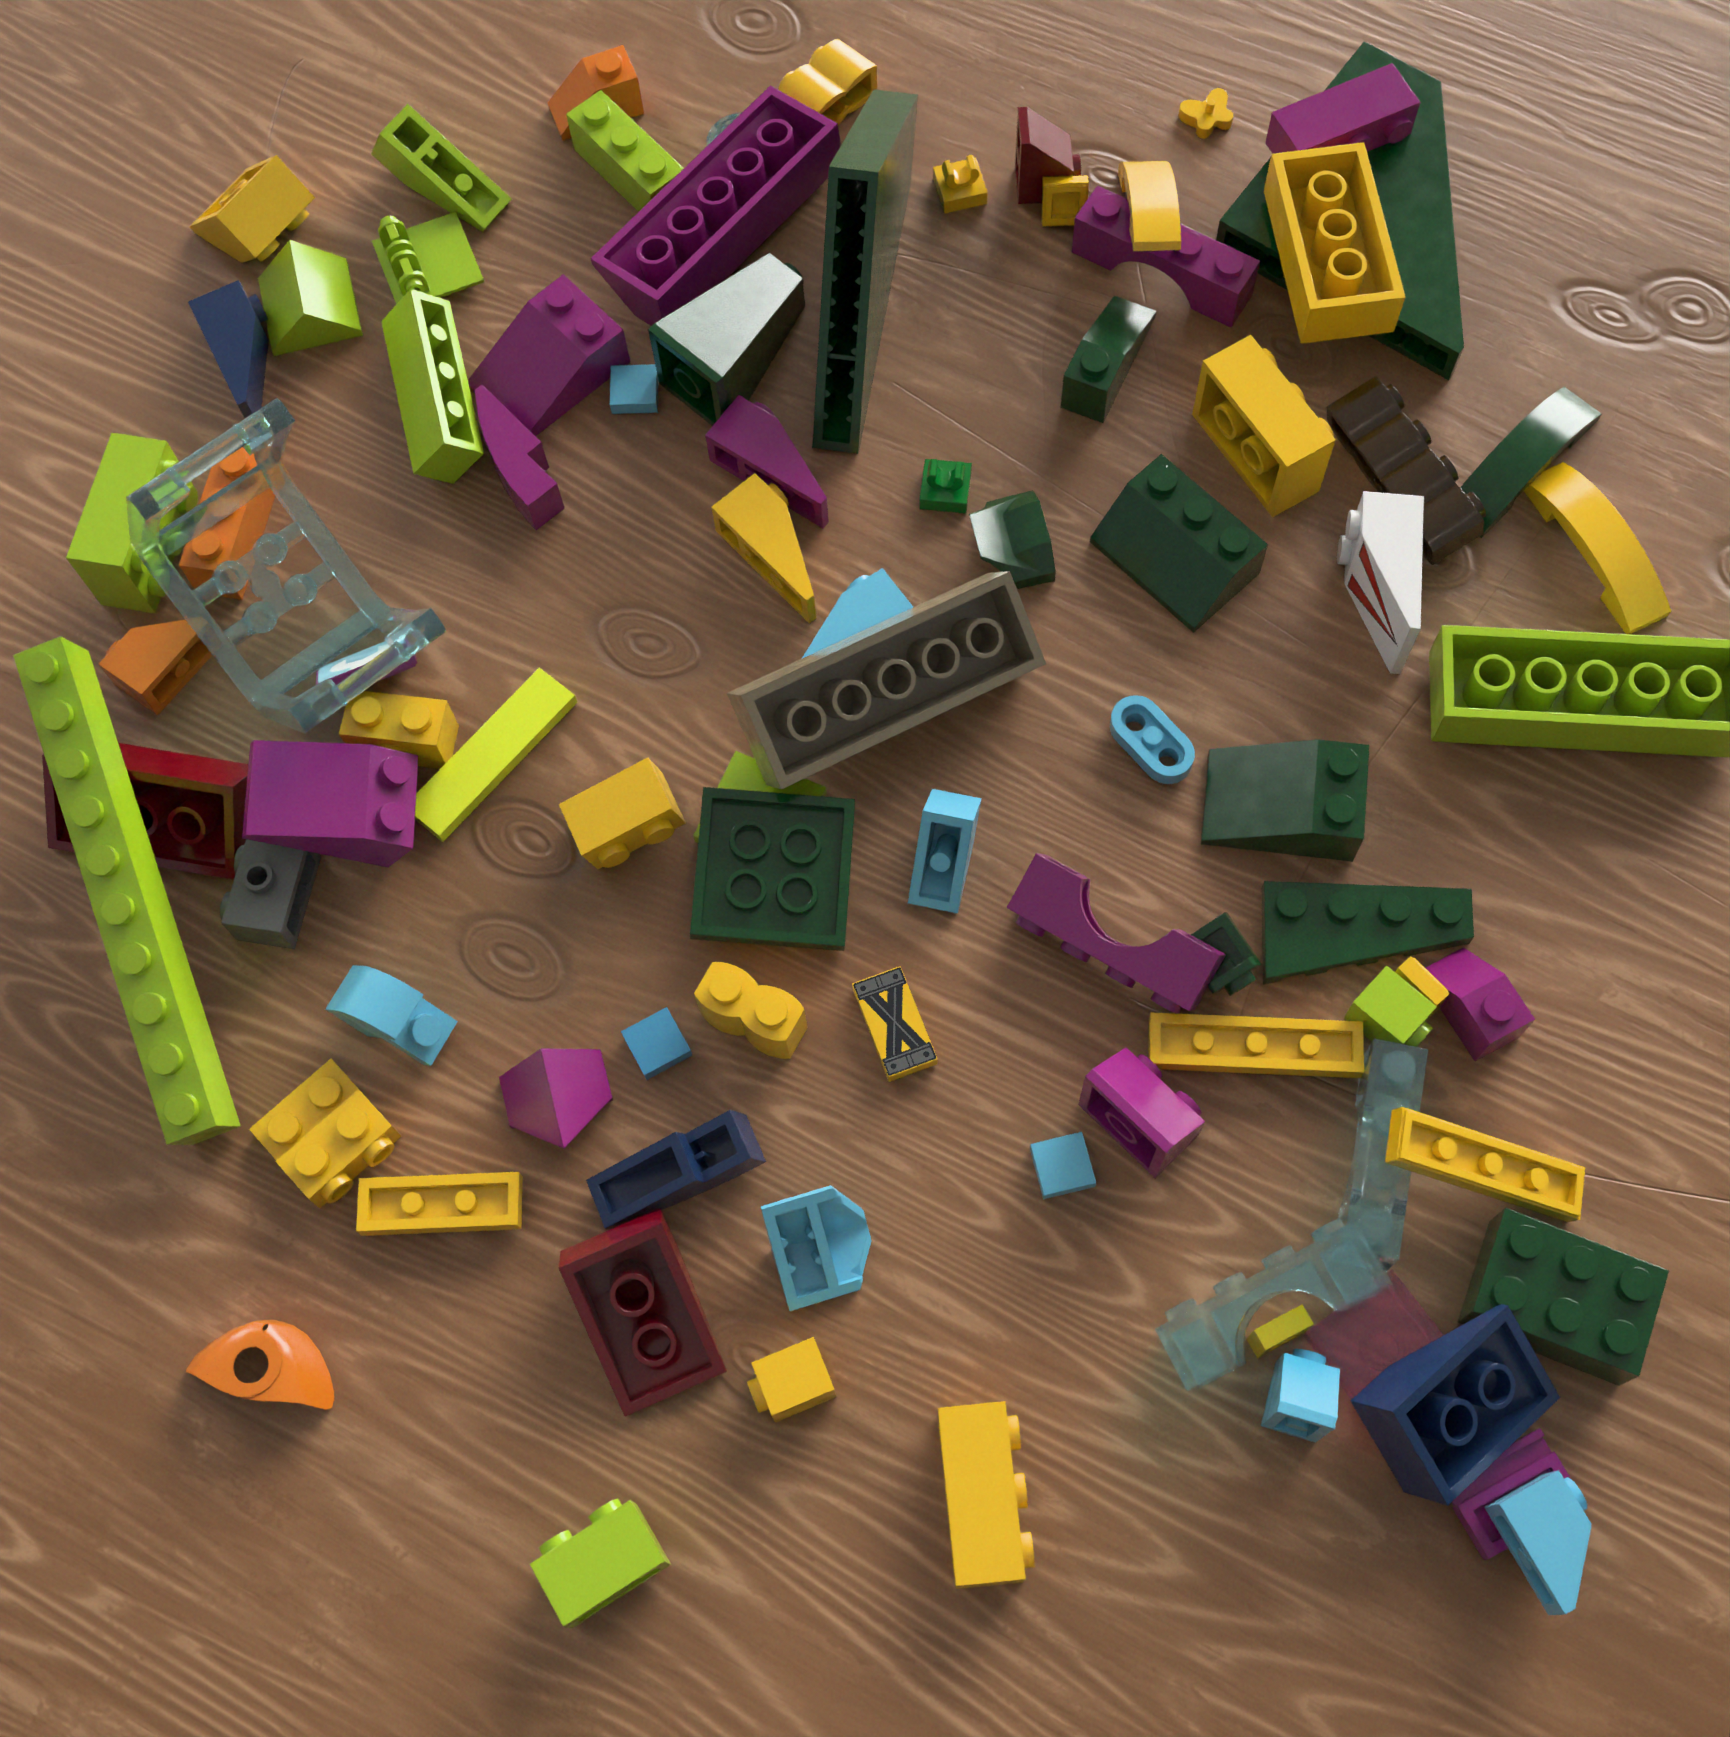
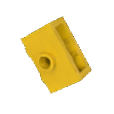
(402, 724)
(622, 814)

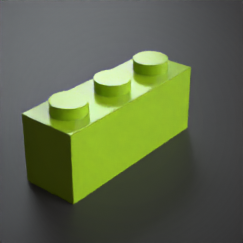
(620, 150)

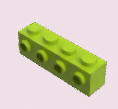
(432, 387)

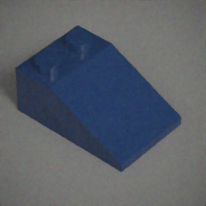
(1456, 1405)

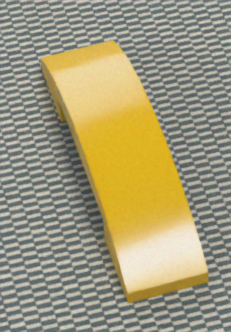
(1152, 205)
(1605, 542)

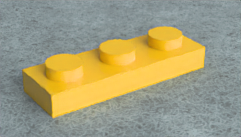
(439, 1203)

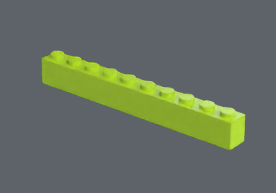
(126, 893)

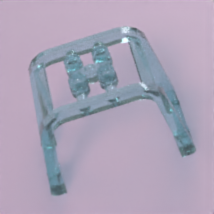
(266, 436)

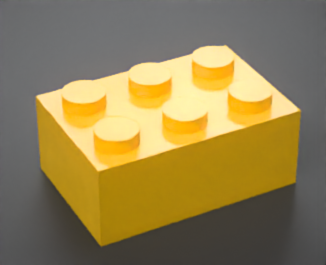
(1263, 425)

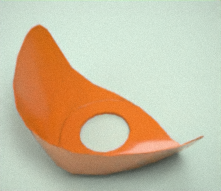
(294, 1367)

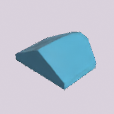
(817, 1245)

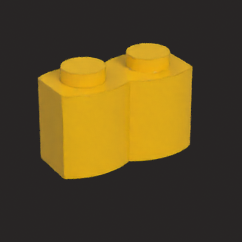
(833, 81)
(741, 1007)

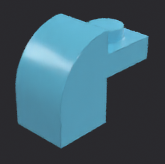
(391, 1011)

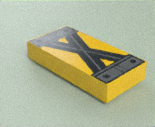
(894, 1024)

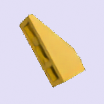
(760, 529)

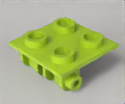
(426, 257)

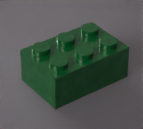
(1568, 1295)

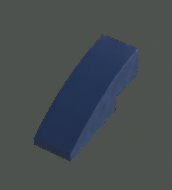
(676, 1169)

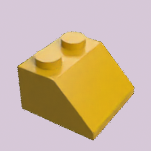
(255, 211)

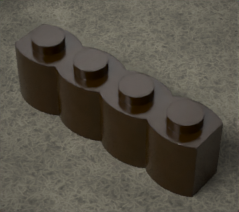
(1398, 461)

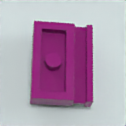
(1512, 1469)

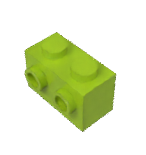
(599, 1562)

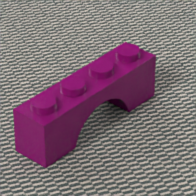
(1209, 272)
(1058, 902)

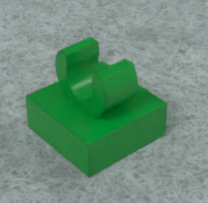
(945, 486)

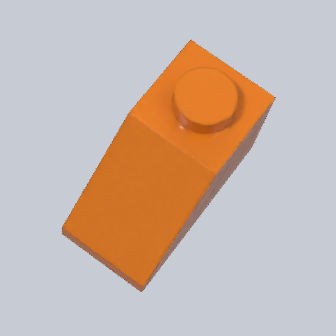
(603, 71)
(155, 662)

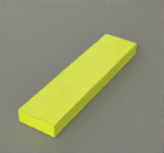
(492, 753)

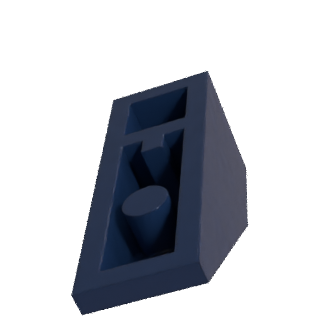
(236, 340)

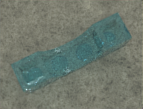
(1377, 1190)
(1210, 1337)

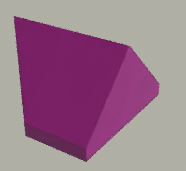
(556, 1093)

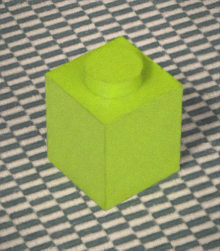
(1392, 1010)

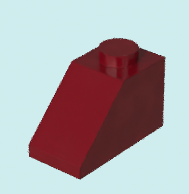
(1040, 153)

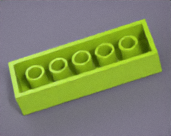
(1580, 690)

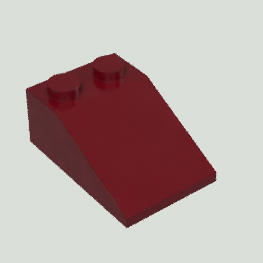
(641, 1311)

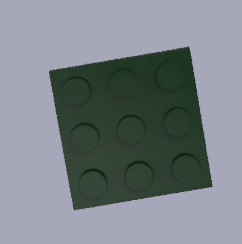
(773, 869)

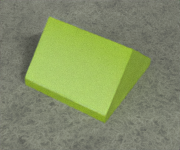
(308, 299)

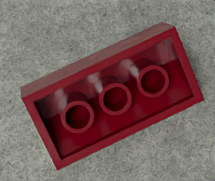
(169, 795)

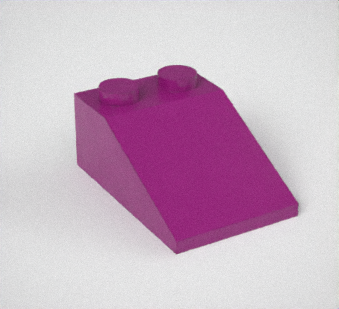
(552, 355)
(332, 799)

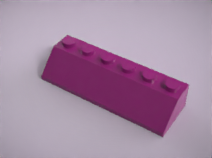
(720, 206)

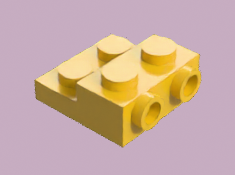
(326, 1134)

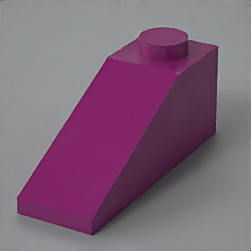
(753, 441)

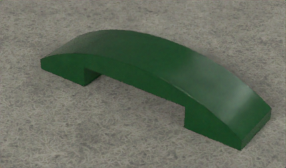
(1528, 452)

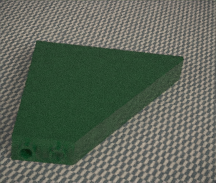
(1417, 212)
(861, 243)

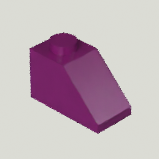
(1480, 1003)

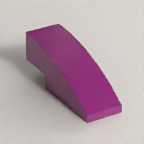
(518, 461)

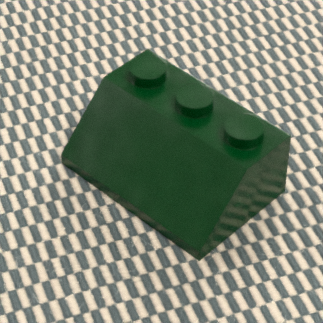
(1179, 543)

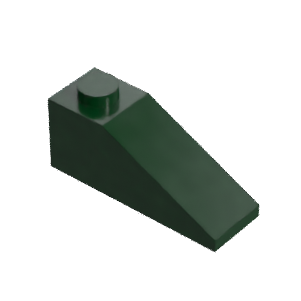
(1105, 358)

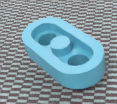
(1156, 739)

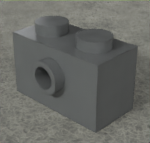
(269, 893)

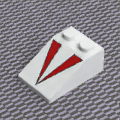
(1385, 570)

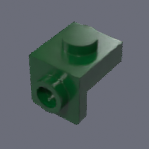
(1239, 959)

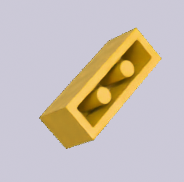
(984, 1495)

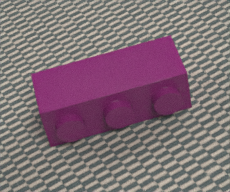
(1366, 109)

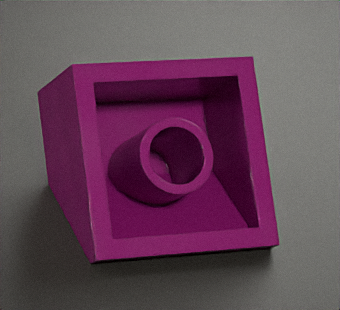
(1140, 1110)

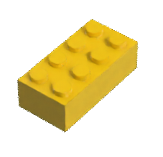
(1333, 243)

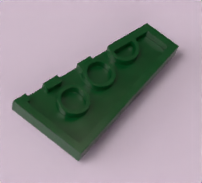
(1346, 924)

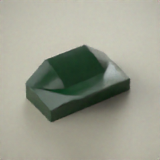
(1015, 538)

